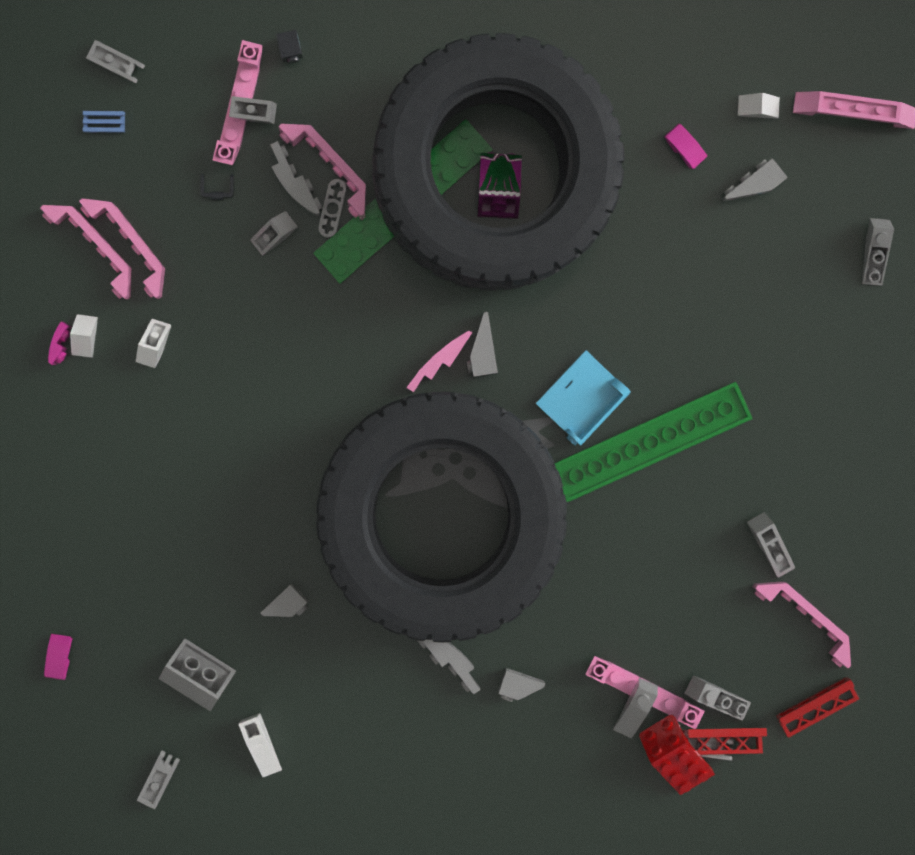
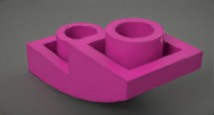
(684, 144)
(57, 351)
(57, 657)

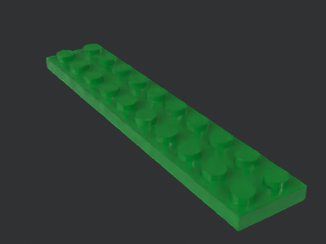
(363, 238)
(652, 441)

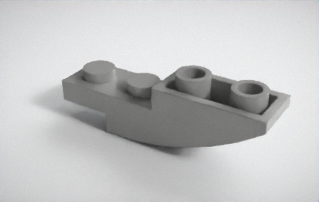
(297, 187)
(459, 663)

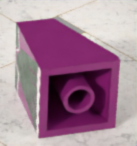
(499, 185)

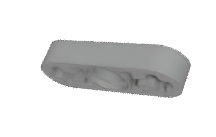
(330, 192)

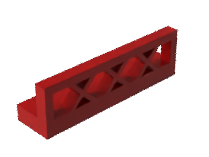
(815, 702)
(727, 734)

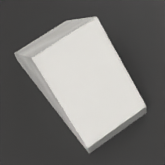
(758, 105)
(83, 335)

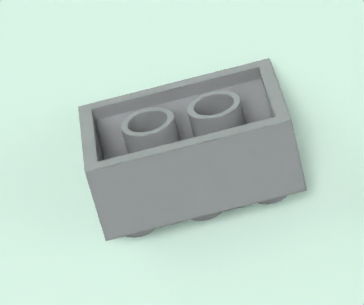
(197, 674)

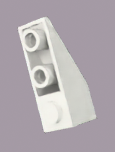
(259, 744)

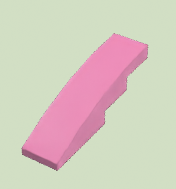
(444, 356)

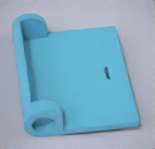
(585, 401)

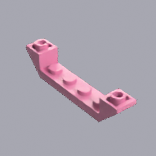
(244, 86)
(855, 107)
(295, 133)
(96, 208)
(122, 283)
(841, 650)
(625, 681)

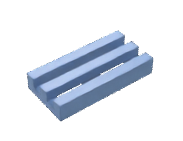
(121, 121)

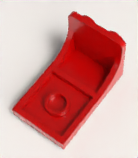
(674, 755)

